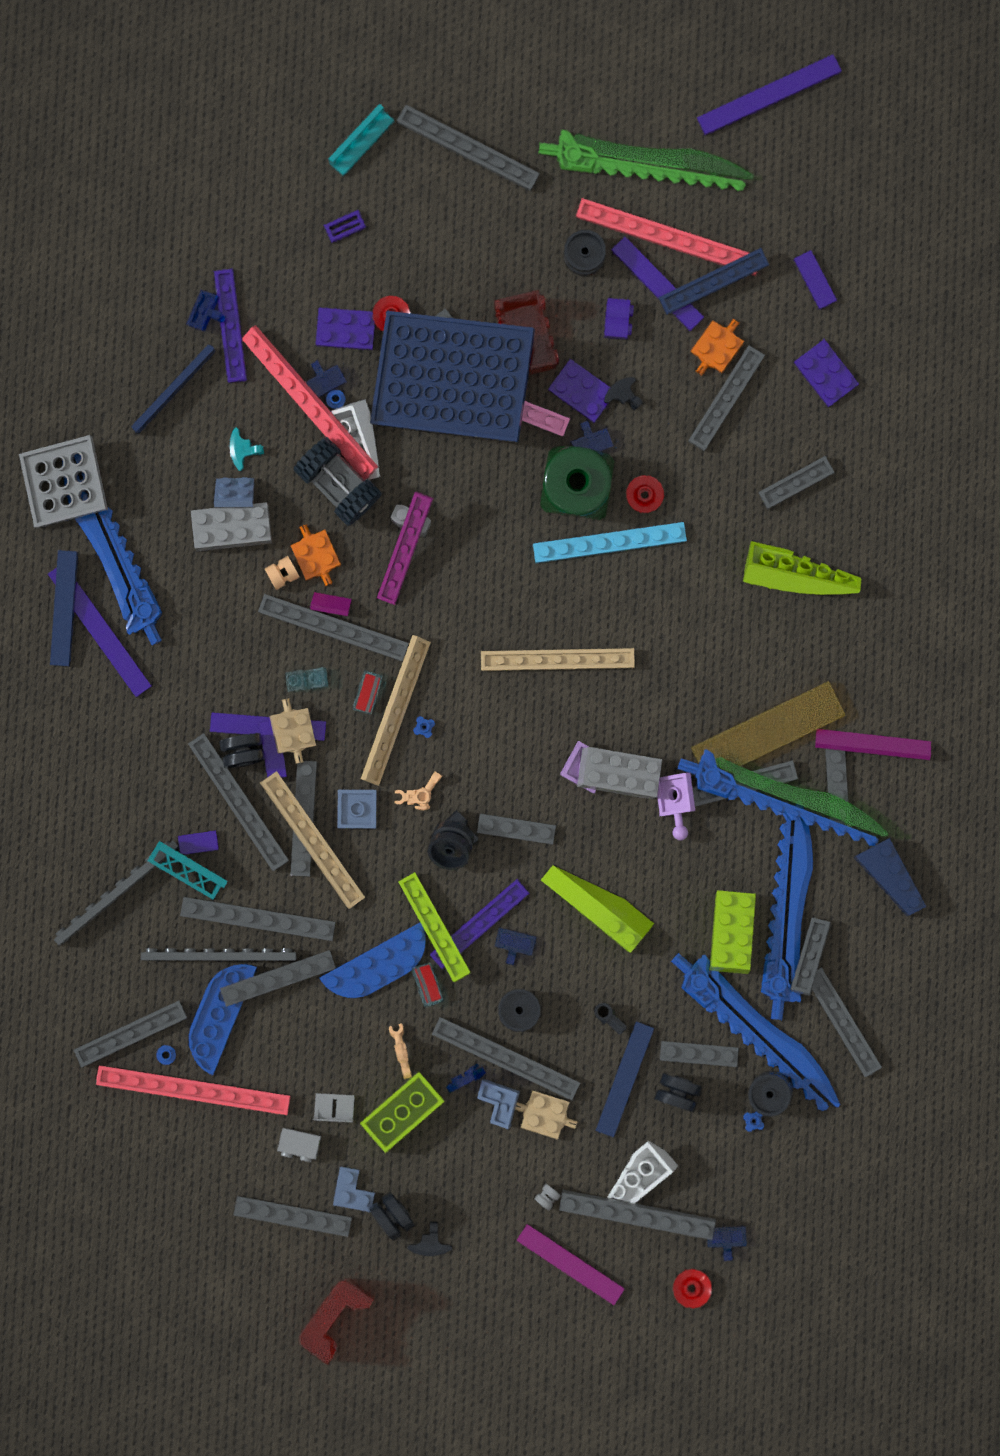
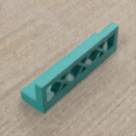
(360, 140)
(220, 882)

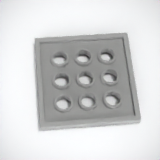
(34, 480)

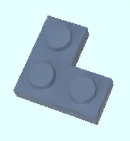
(503, 1099)
(347, 1194)

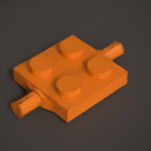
(717, 347)
(315, 555)

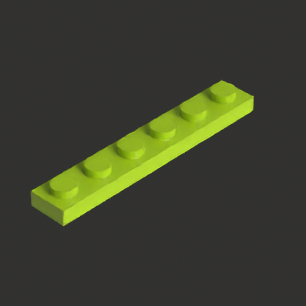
(434, 927)

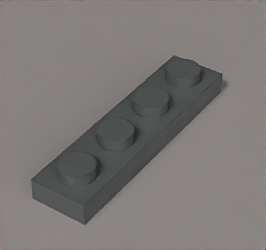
(796, 482)
(836, 775)
(516, 829)
(810, 956)
(699, 1054)

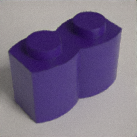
(617, 319)

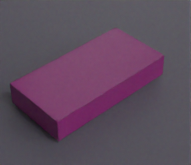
(330, 604)

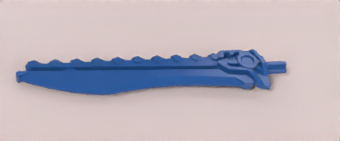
(142, 601)
(776, 972)
(706, 993)

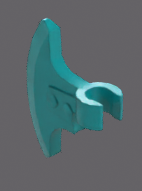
(241, 448)

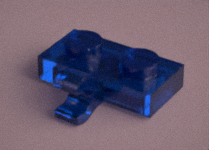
(204, 310)
(325, 381)
(596, 441)
(515, 943)
(470, 1075)
(727, 1238)

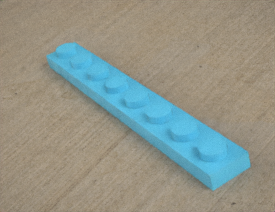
(609, 542)

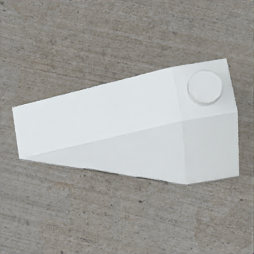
(356, 420)
(643, 1172)

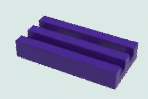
(347, 233)

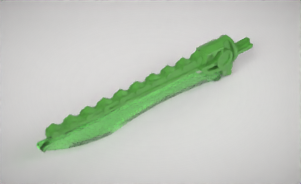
(576, 154)

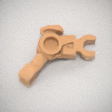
(420, 796)
(401, 1050)

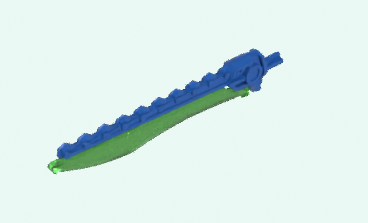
(721, 783)

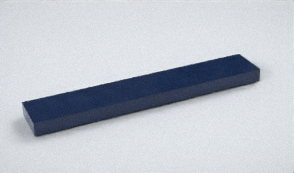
(714, 281)
(173, 389)
(64, 608)
(624, 1079)

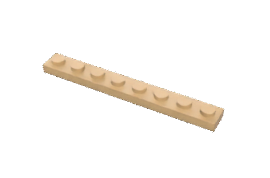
(557, 659)
(395, 710)
(312, 840)

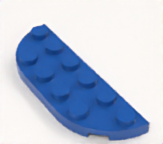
(379, 965)
(215, 1020)

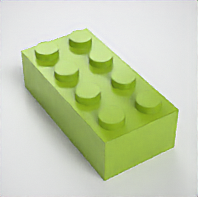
(732, 932)
(402, 1112)

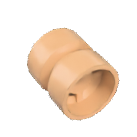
(275, 575)

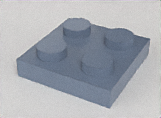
(234, 492)
(357, 809)

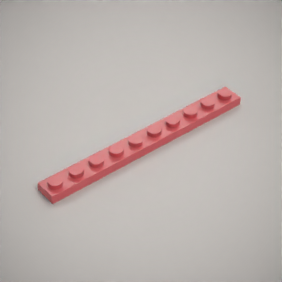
(658, 233)
(309, 402)
(193, 1090)

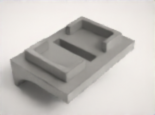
(324, 1107)

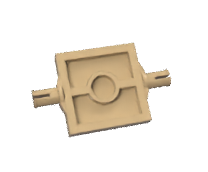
(292, 731)
(545, 1115)

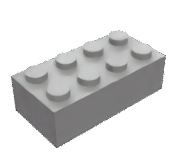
(231, 527)
(619, 773)

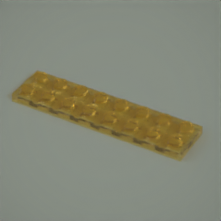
(774, 727)

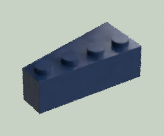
(891, 875)

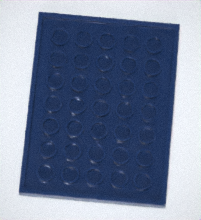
(452, 376)

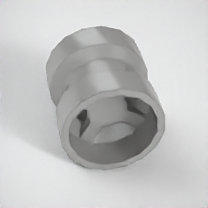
(544, 1200)

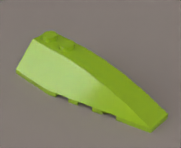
(782, 571)
(602, 908)

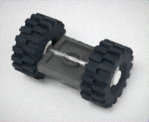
(337, 481)

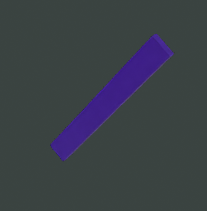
(769, 94)
(107, 641)

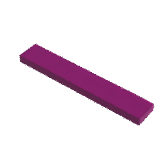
(405, 548)
(873, 744)
(570, 1264)

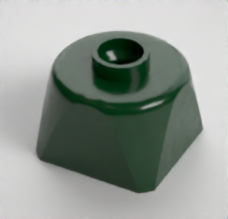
(587, 502)

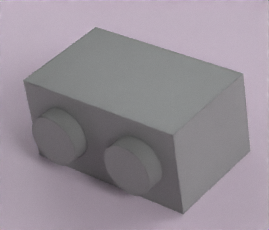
(299, 1144)

